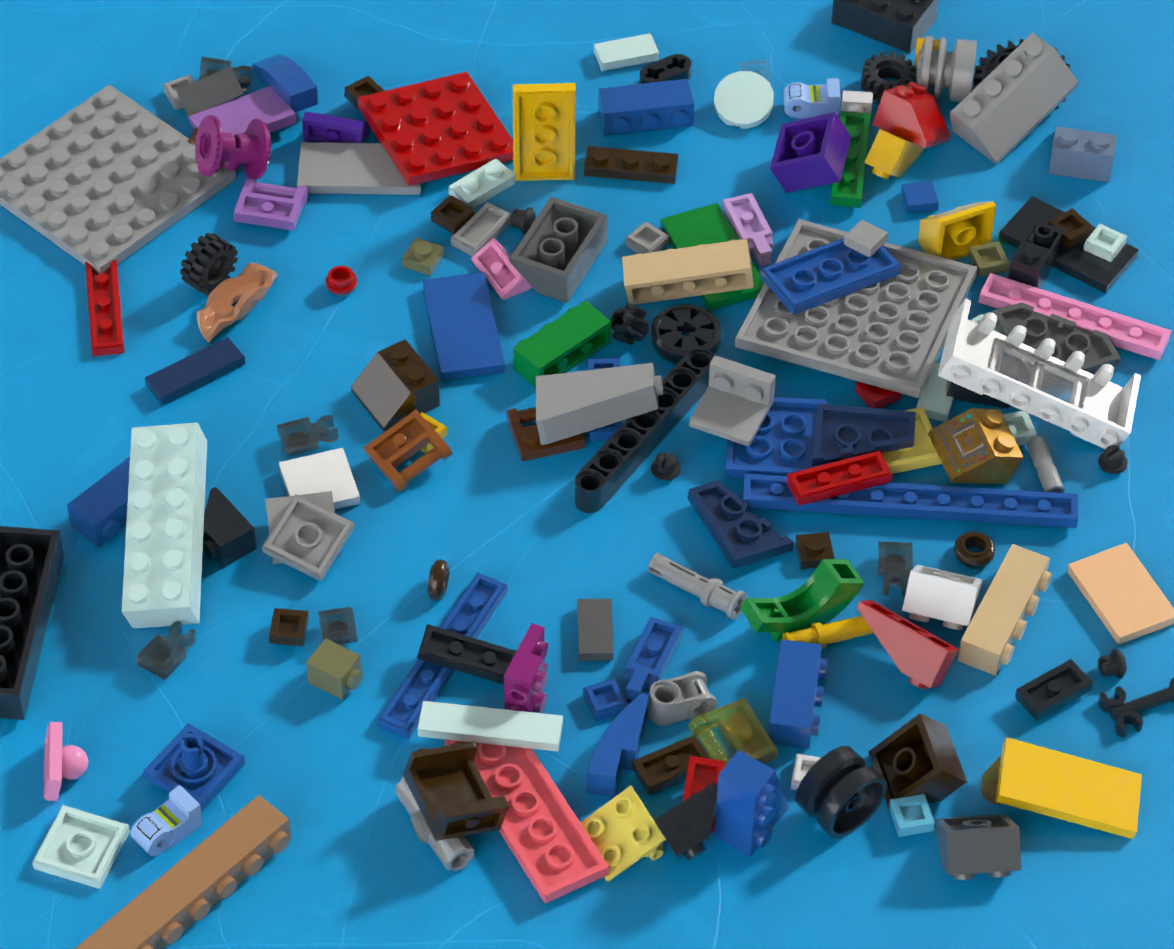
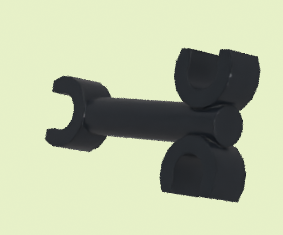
(1128, 712)

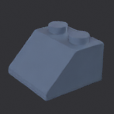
(1082, 154)

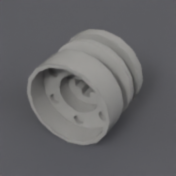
(947, 68)

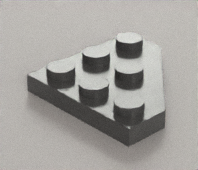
(1068, 338)

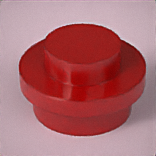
(341, 280)

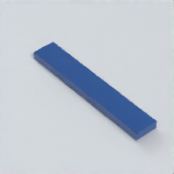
(428, 679)

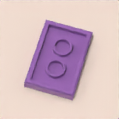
(238, 113)

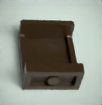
(453, 792)

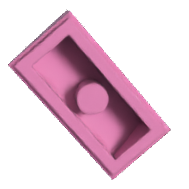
(498, 270)

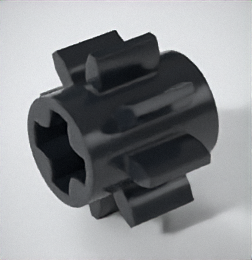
(629, 324)

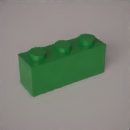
(562, 343)

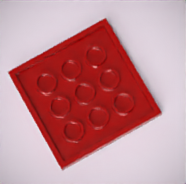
(437, 128)

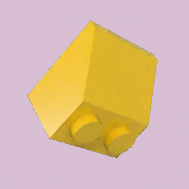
(956, 230)

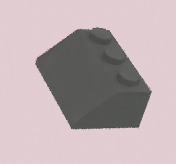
(560, 248)

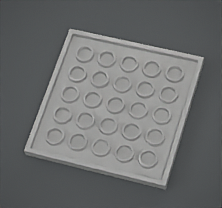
(105, 179)
(874, 335)

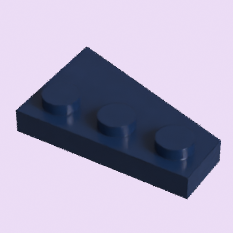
(856, 431)
(734, 528)

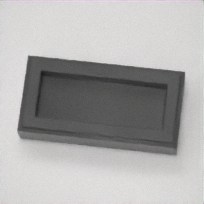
(209, 92)
(595, 630)

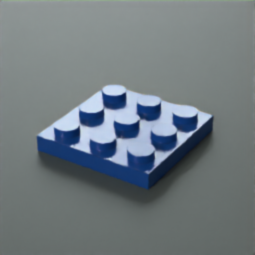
(781, 443)

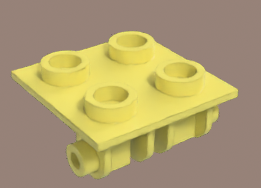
(624, 832)

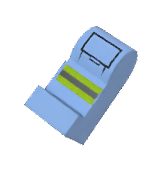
(812, 100)
(168, 823)

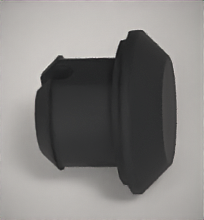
(522, 219)
(1113, 460)
(665, 466)
(1113, 664)

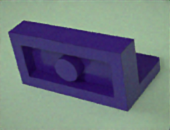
(333, 129)

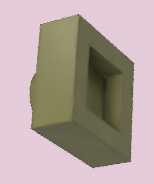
(423, 256)
(988, 259)

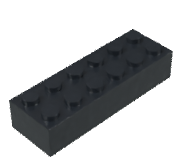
(28, 584)

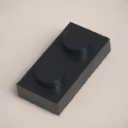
(1053, 689)

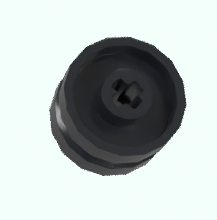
(841, 791)

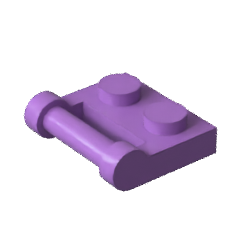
(270, 204)

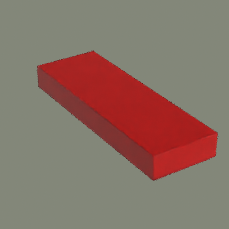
(839, 478)

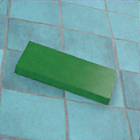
(705, 227)

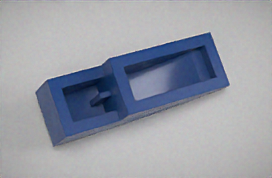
(287, 81)
(618, 747)

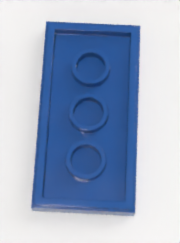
(826, 274)
(463, 326)

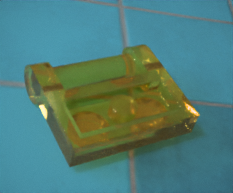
(739, 728)

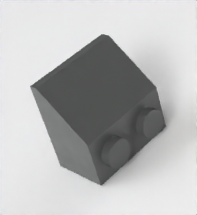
(978, 845)

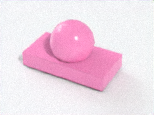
(60, 762)

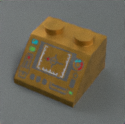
(977, 447)

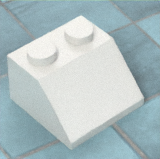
(941, 596)

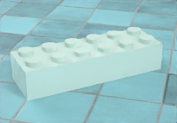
(164, 525)

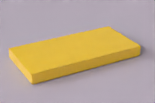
(544, 131)
(1069, 788)

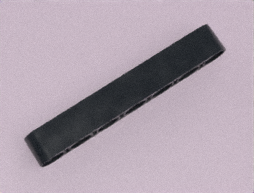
(642, 433)

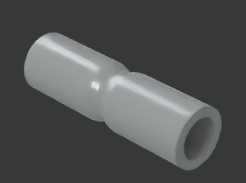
(1045, 465)

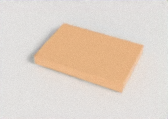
(1122, 593)

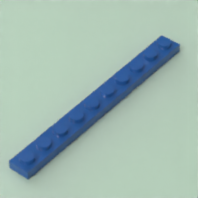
(924, 502)

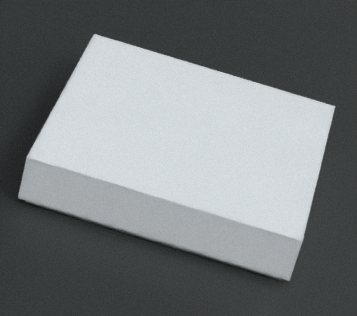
(319, 474)

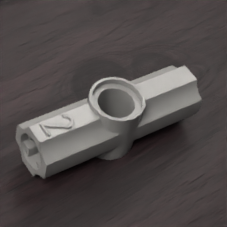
(452, 852)

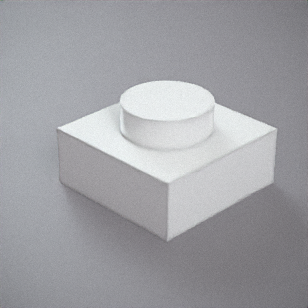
(857, 101)

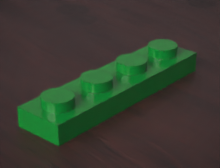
(849, 190)

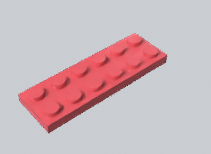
(539, 822)

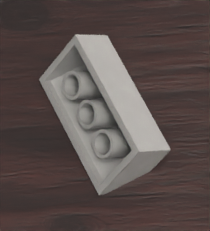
(1013, 99)

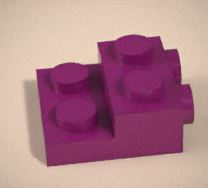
(527, 674)

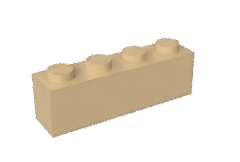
(687, 272)
(1004, 610)

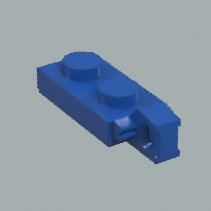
(651, 656)

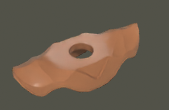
(245, 288)

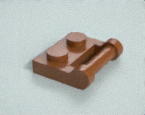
(401, 443)

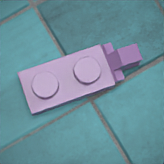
(750, 224)

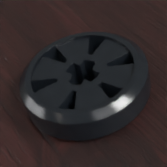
(675, 320)

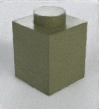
(334, 669)

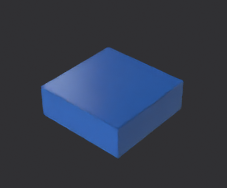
(919, 197)
(604, 699)

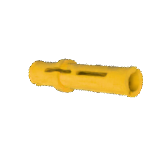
(830, 632)

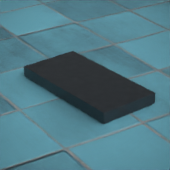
(1073, 260)

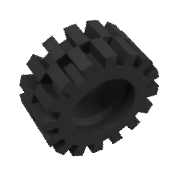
(885, 67)
(208, 263)

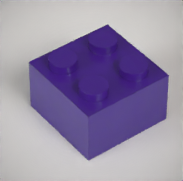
(810, 152)

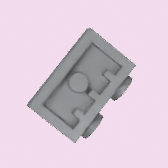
(734, 401)

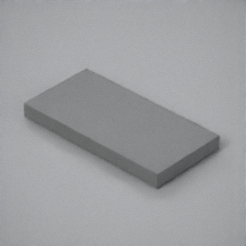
(350, 170)

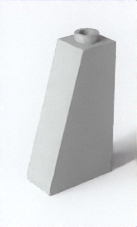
(593, 398)

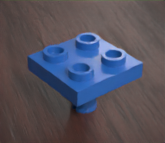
(196, 764)

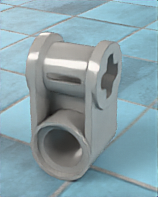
(679, 699)

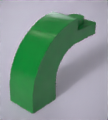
(817, 600)

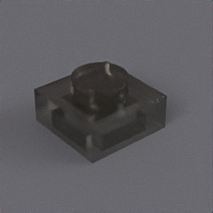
(338, 625)

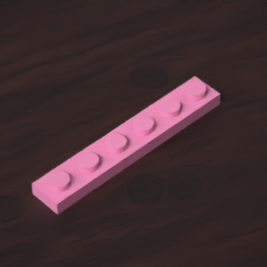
(1122, 330)

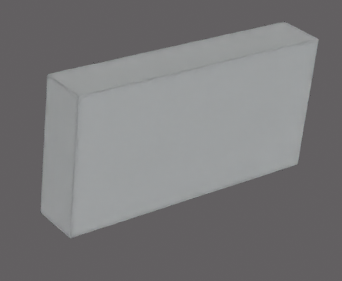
(480, 229)

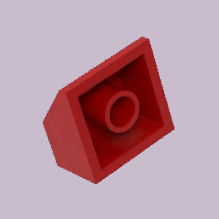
(912, 115)

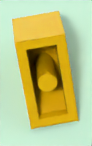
(891, 155)

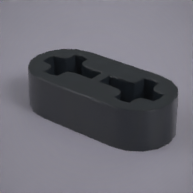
(667, 69)

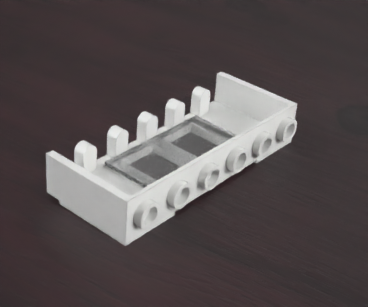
(1037, 381)

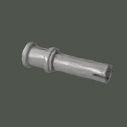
(710, 591)

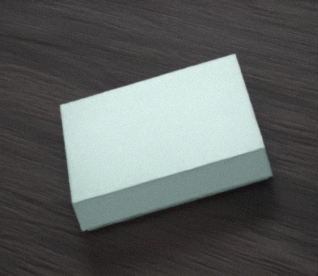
(81, 847)

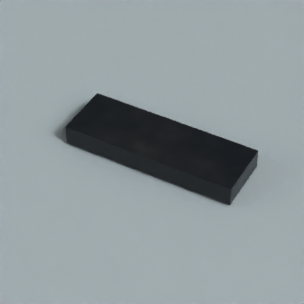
(465, 654)

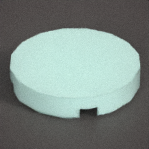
(743, 99)

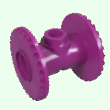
(220, 148)

